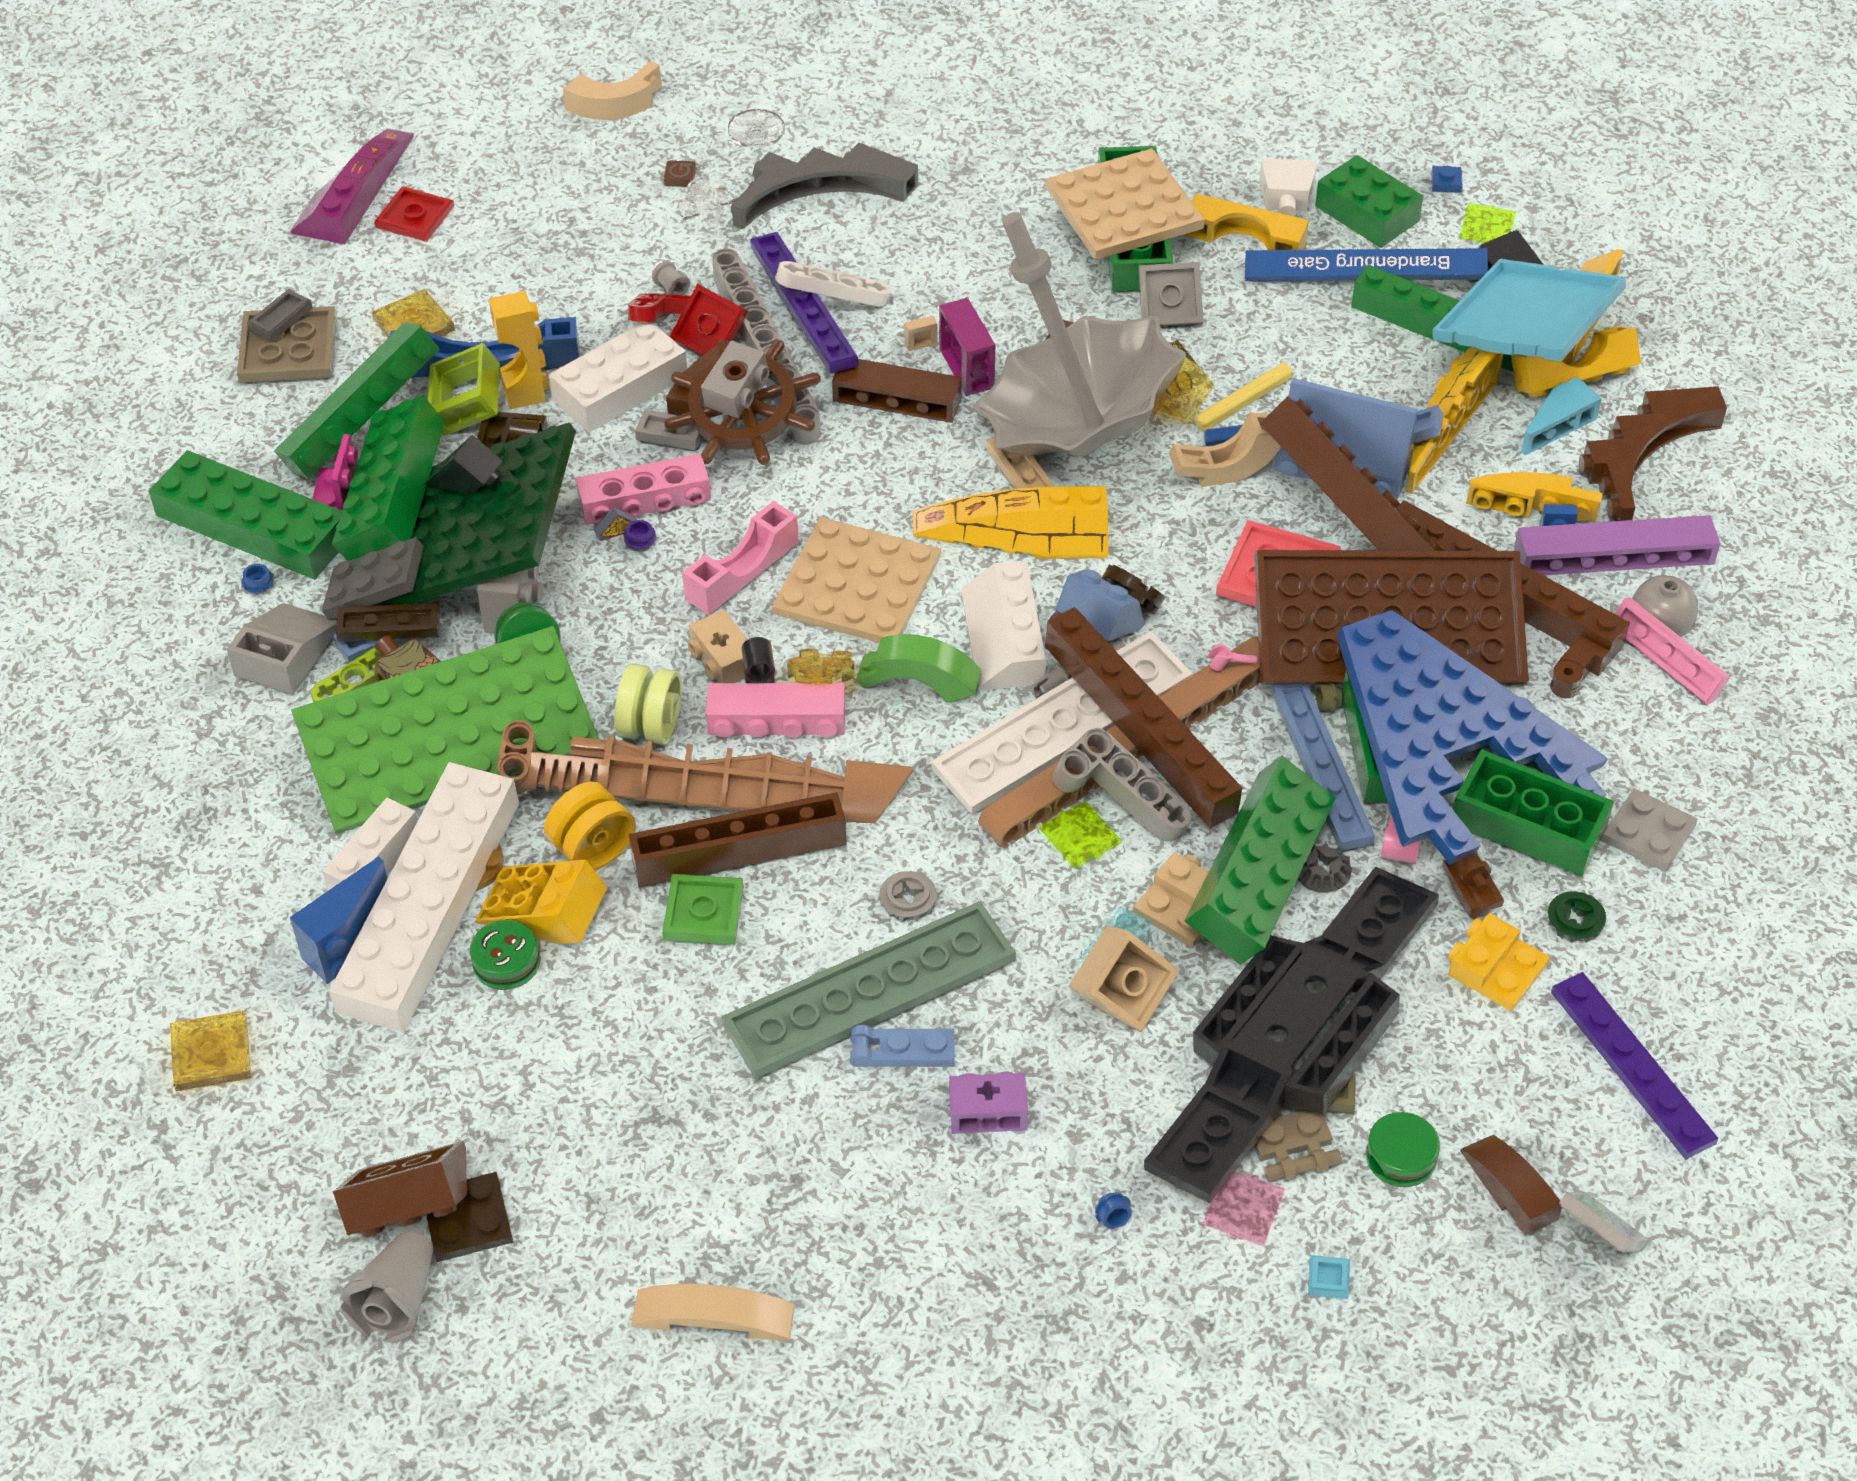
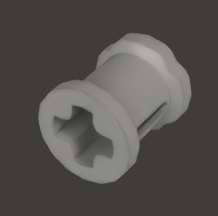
(667, 276)

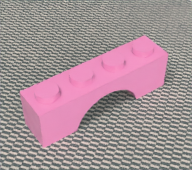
(768, 538)

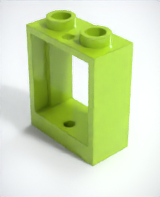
(472, 405)

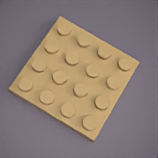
(1124, 204)
(856, 581)

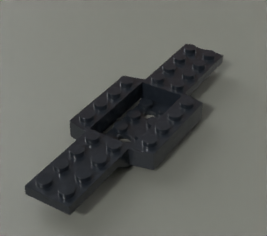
(1253, 1074)

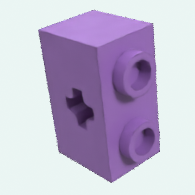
(988, 1102)

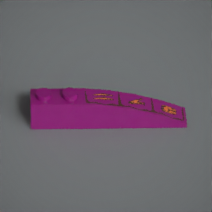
(347, 196)

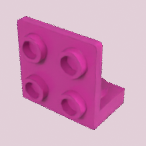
(334, 483)

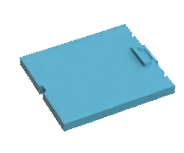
(1529, 309)

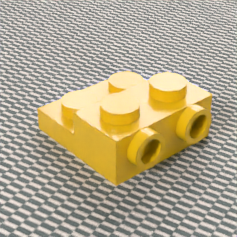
(1496, 961)

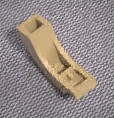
(613, 100)
(1228, 461)

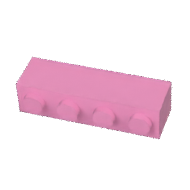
(775, 709)

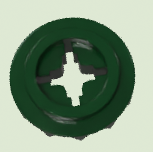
(1583, 905)

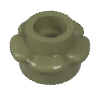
(1328, 697)

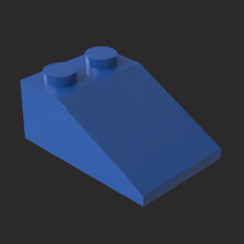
(334, 920)

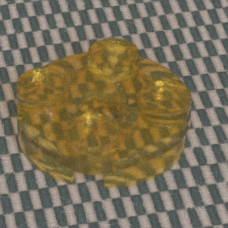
(820, 668)

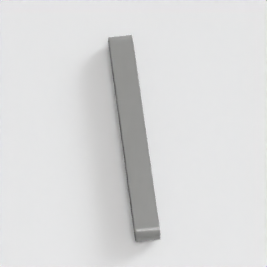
(760, 331)

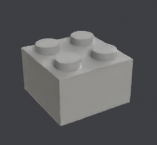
(506, 591)

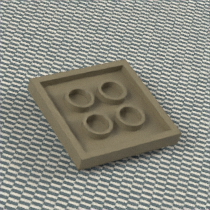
(296, 354)

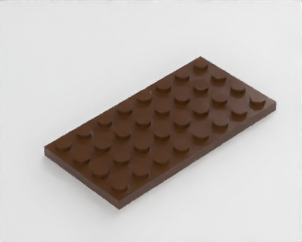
(1454, 596)

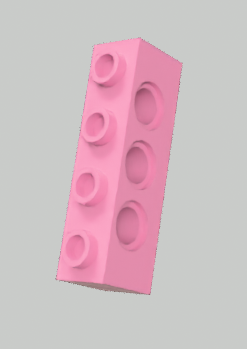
(644, 488)

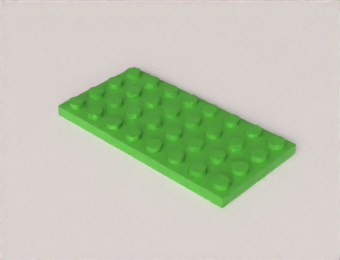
(407, 728)

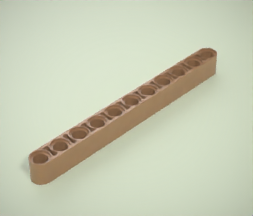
(1190, 701)

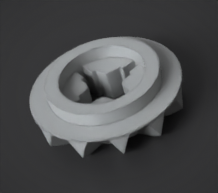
(917, 885)

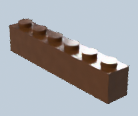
(738, 839)

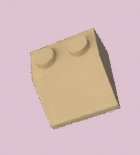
(1124, 977)

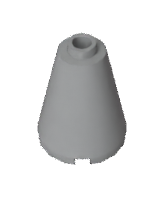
(390, 1288)

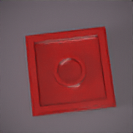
(414, 214)
(707, 320)

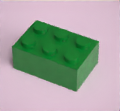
(1369, 201)

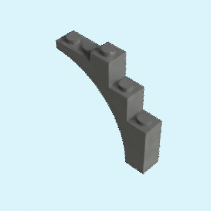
(819, 172)

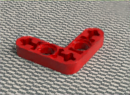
(650, 306)

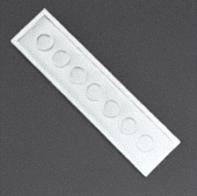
(1044, 730)

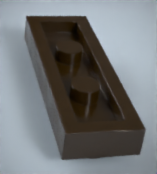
(394, 620)

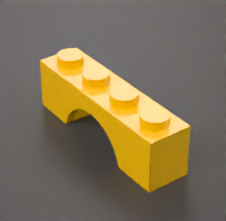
(1271, 228)
(515, 325)
(1609, 351)

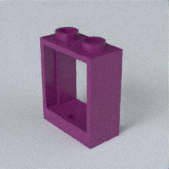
(967, 346)

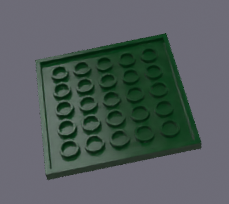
(495, 528)

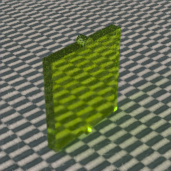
(1486, 222)
(1080, 835)

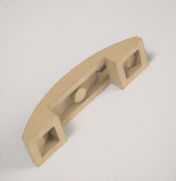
(713, 1308)

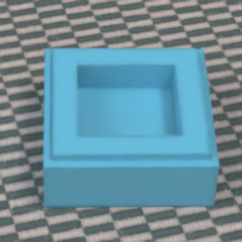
(1329, 1277)

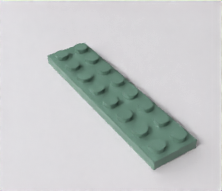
(867, 989)

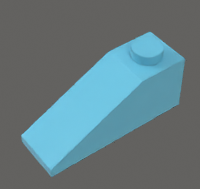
(1564, 411)

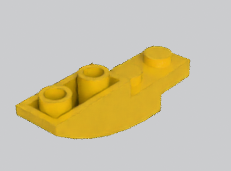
(1523, 491)

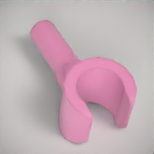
(1222, 655)

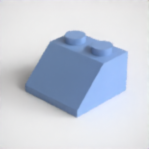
(1102, 604)

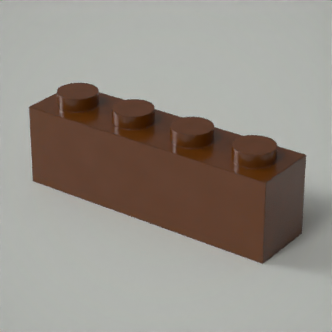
(899, 390)

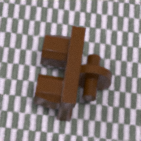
(1474, 885)

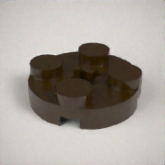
(1149, 600)

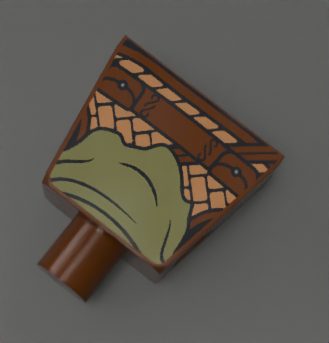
(401, 659)

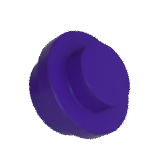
(639, 535)

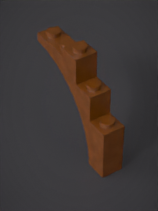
(1659, 420)

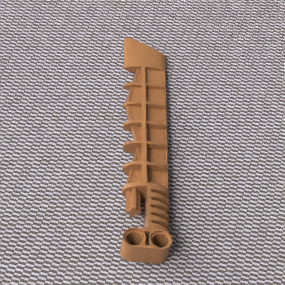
(714, 783)

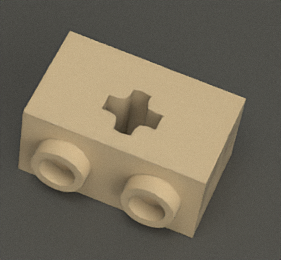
(719, 646)

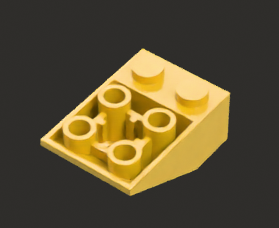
(549, 898)

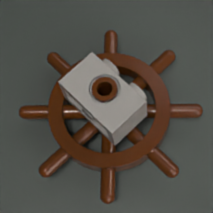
(732, 389)

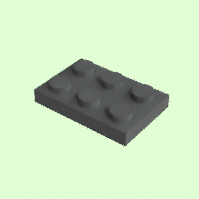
(373, 577)

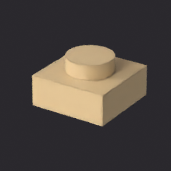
(920, 333)

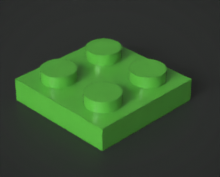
(703, 909)

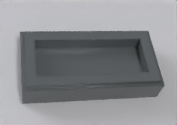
(279, 315)

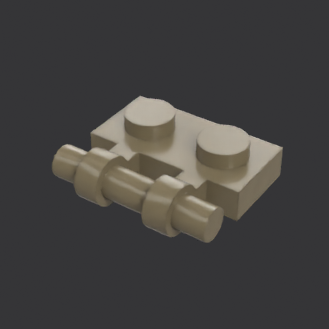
(1292, 1135)

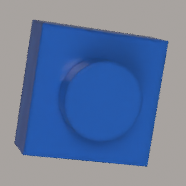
(1446, 179)
(1558, 515)

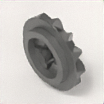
(1317, 877)

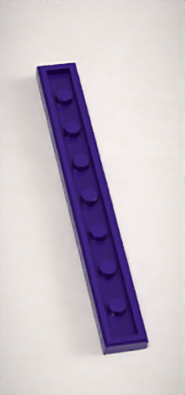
(806, 307)

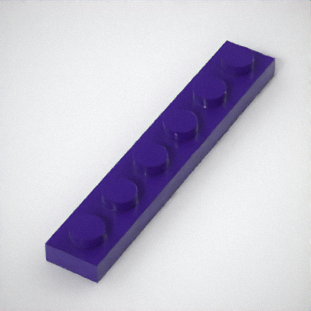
(1634, 1066)

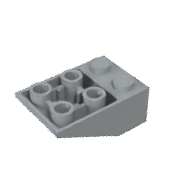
(280, 646)

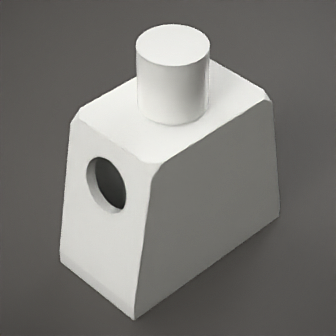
(1287, 184)

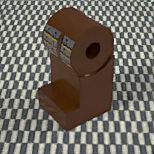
(1575, 665)

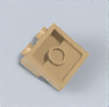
(1172, 896)

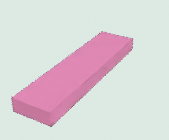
(1672, 652)

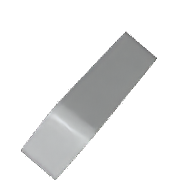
(1123, 789)

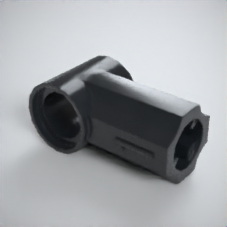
(758, 660)

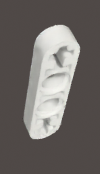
(832, 283)

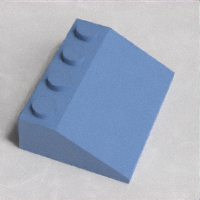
(1370, 427)

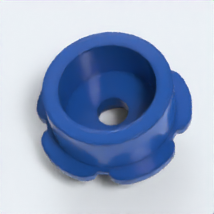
(257, 578)
(1113, 1210)

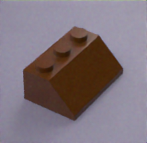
(403, 1190)

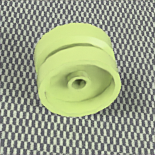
(648, 703)

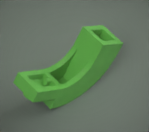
(921, 659)

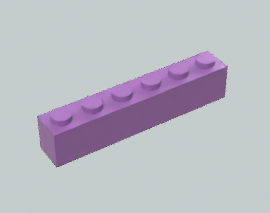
(1618, 545)

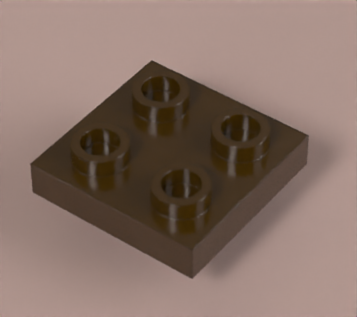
(509, 426)

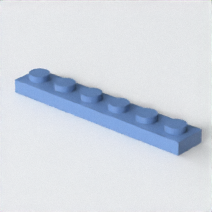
(1323, 764)

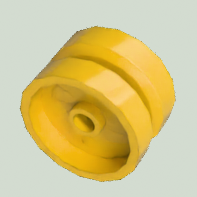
(589, 825)

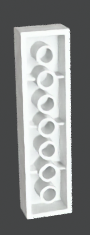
(424, 897)

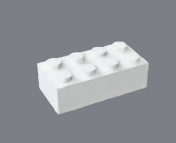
(617, 375)

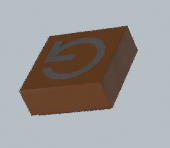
(679, 173)

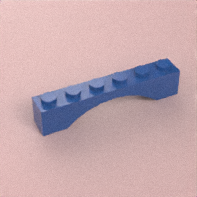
(558, 337)

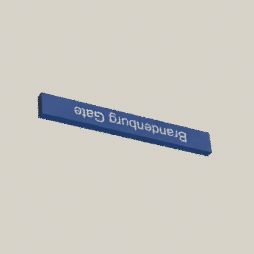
(1350, 263)

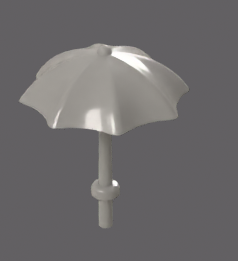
(1080, 382)

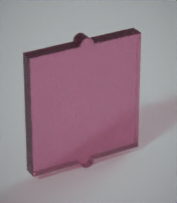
(1245, 1208)

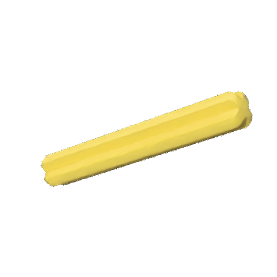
(1243, 396)

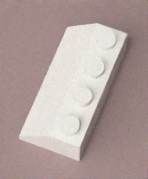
(1004, 627)

